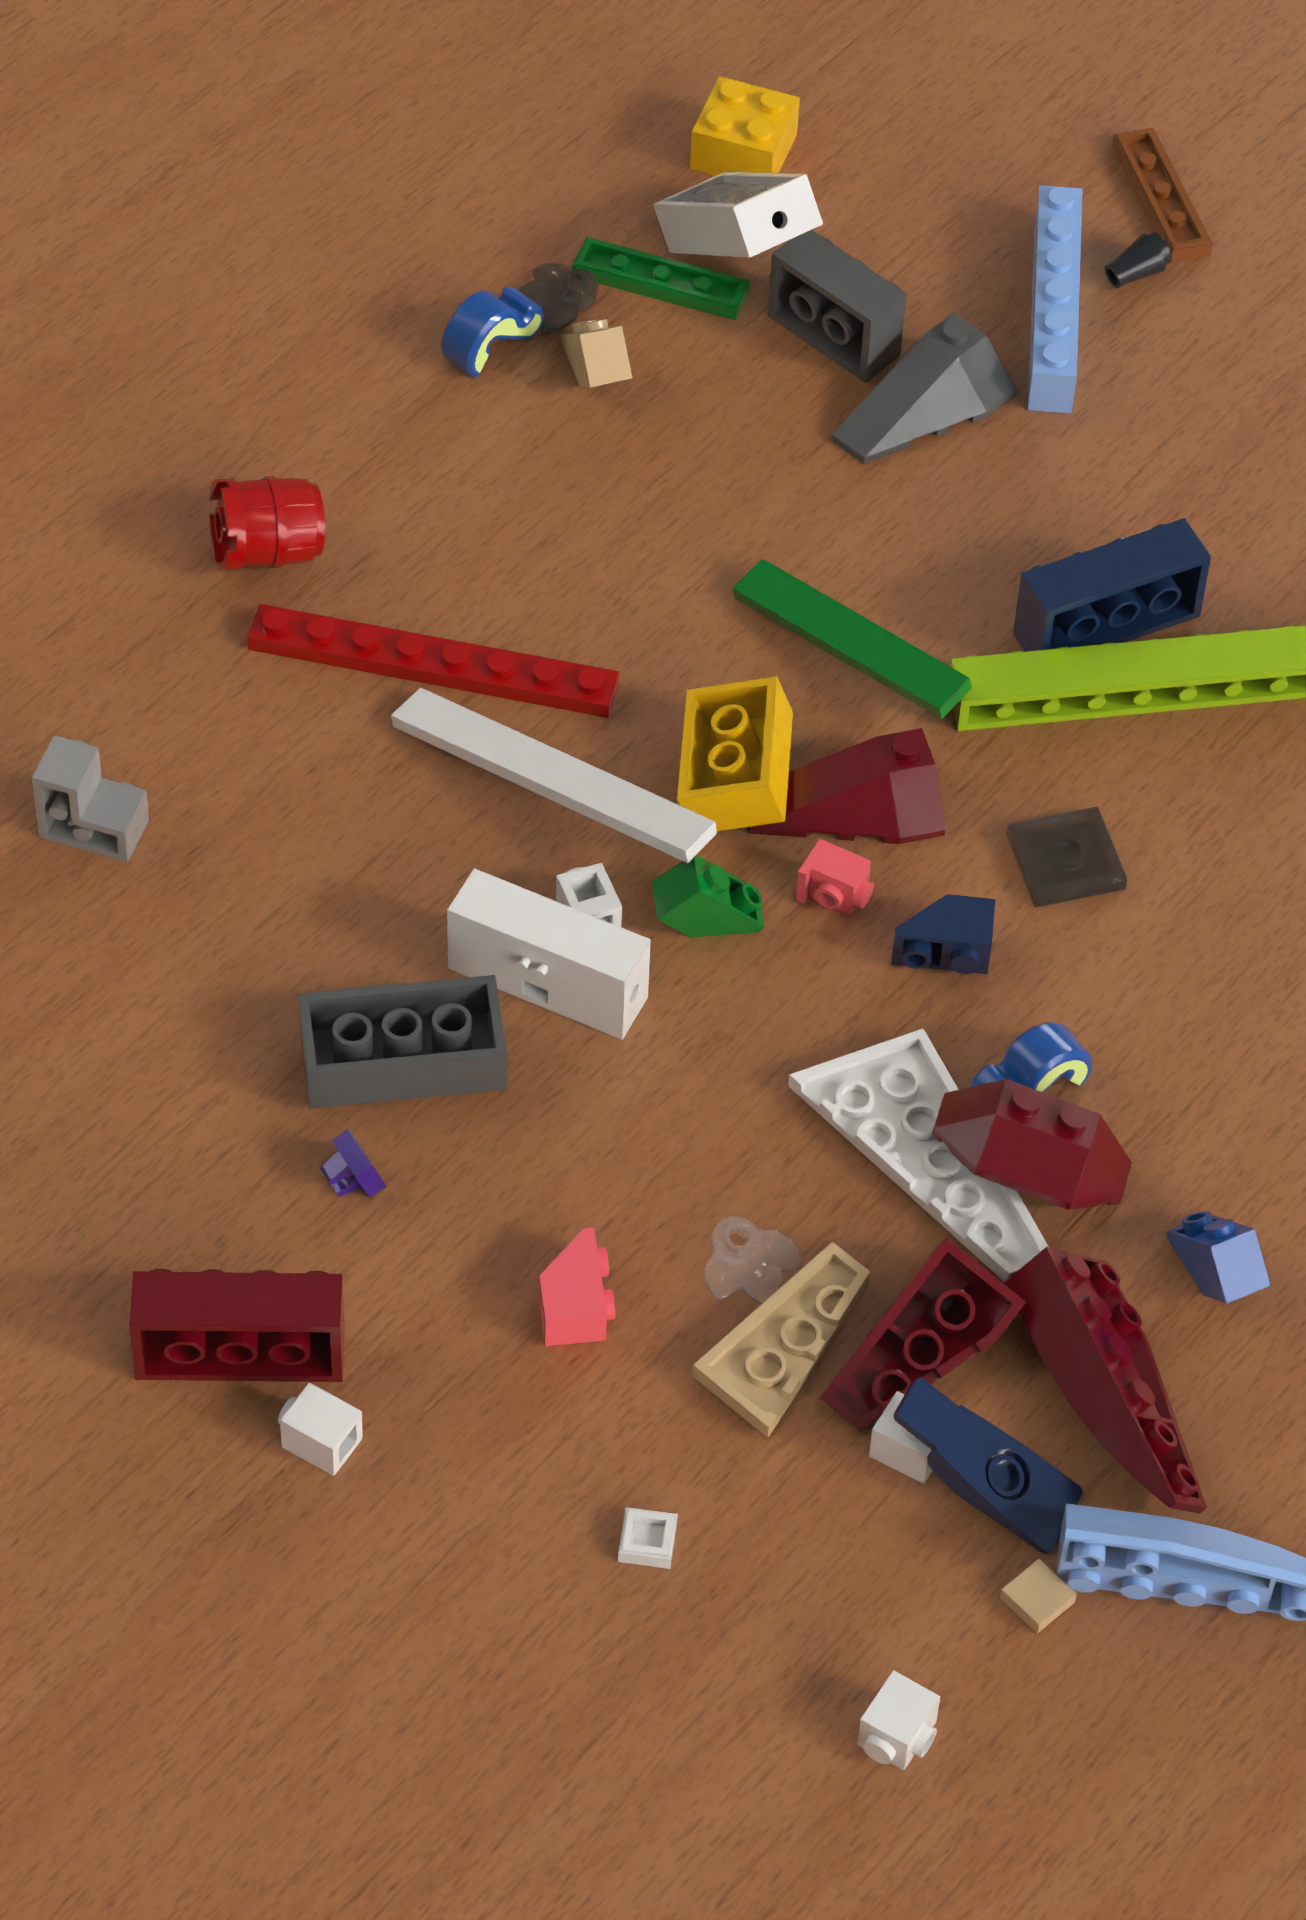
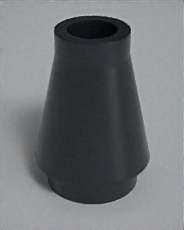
(1139, 260)

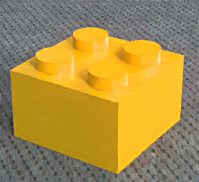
(744, 129)

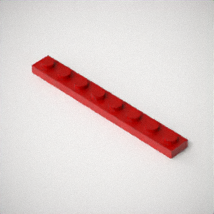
(433, 660)

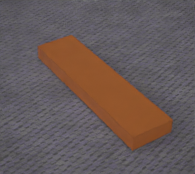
(1162, 193)

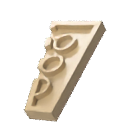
(779, 1343)

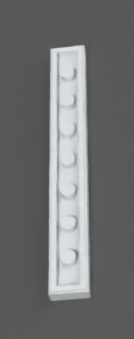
(555, 775)

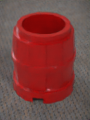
(266, 522)

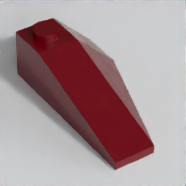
(866, 790)

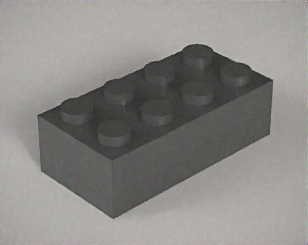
(402, 1041)

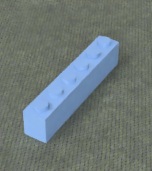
(1055, 299)

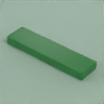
(663, 278)

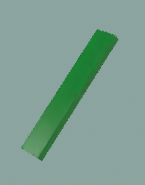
(852, 638)

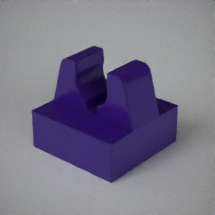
(351, 1168)

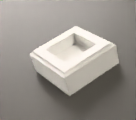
(647, 1538)

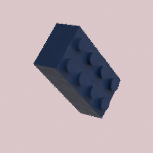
(1114, 590)

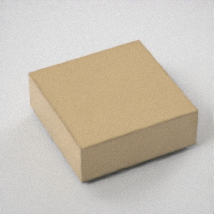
(1038, 1596)

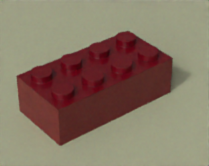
(237, 1326)

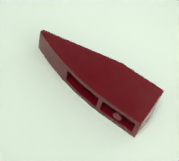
(1106, 1369)

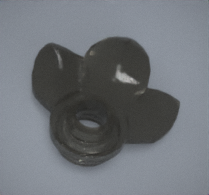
(560, 294)

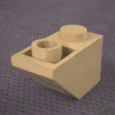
(597, 353)

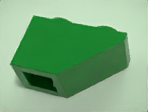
(706, 900)

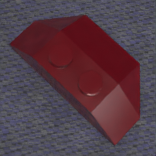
(1034, 1144)

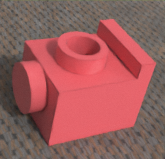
(834, 878)

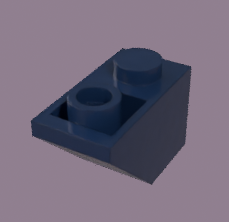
(947, 936)

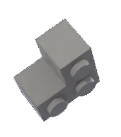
(81, 806)

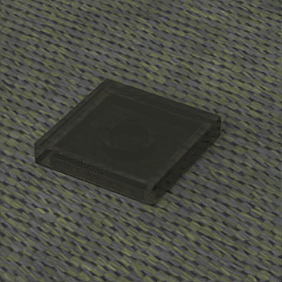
(1066, 856)

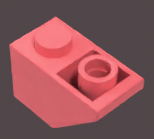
(572, 1293)

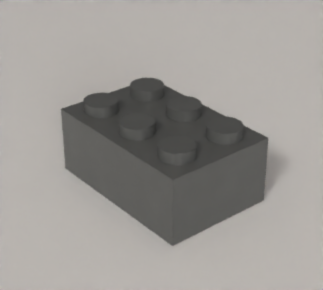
(836, 304)

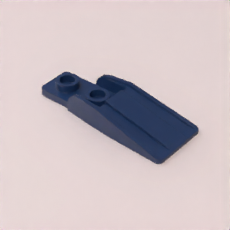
(988, 1466)

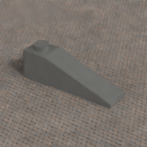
(938, 383)

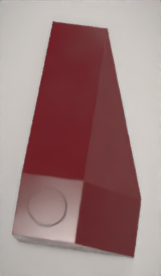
(929, 1329)

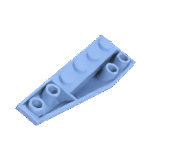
(1178, 1562)

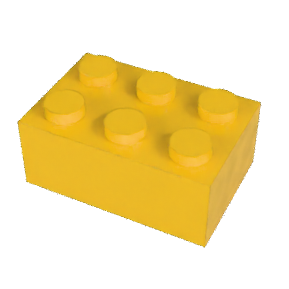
(736, 753)

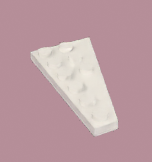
(887, 1108)

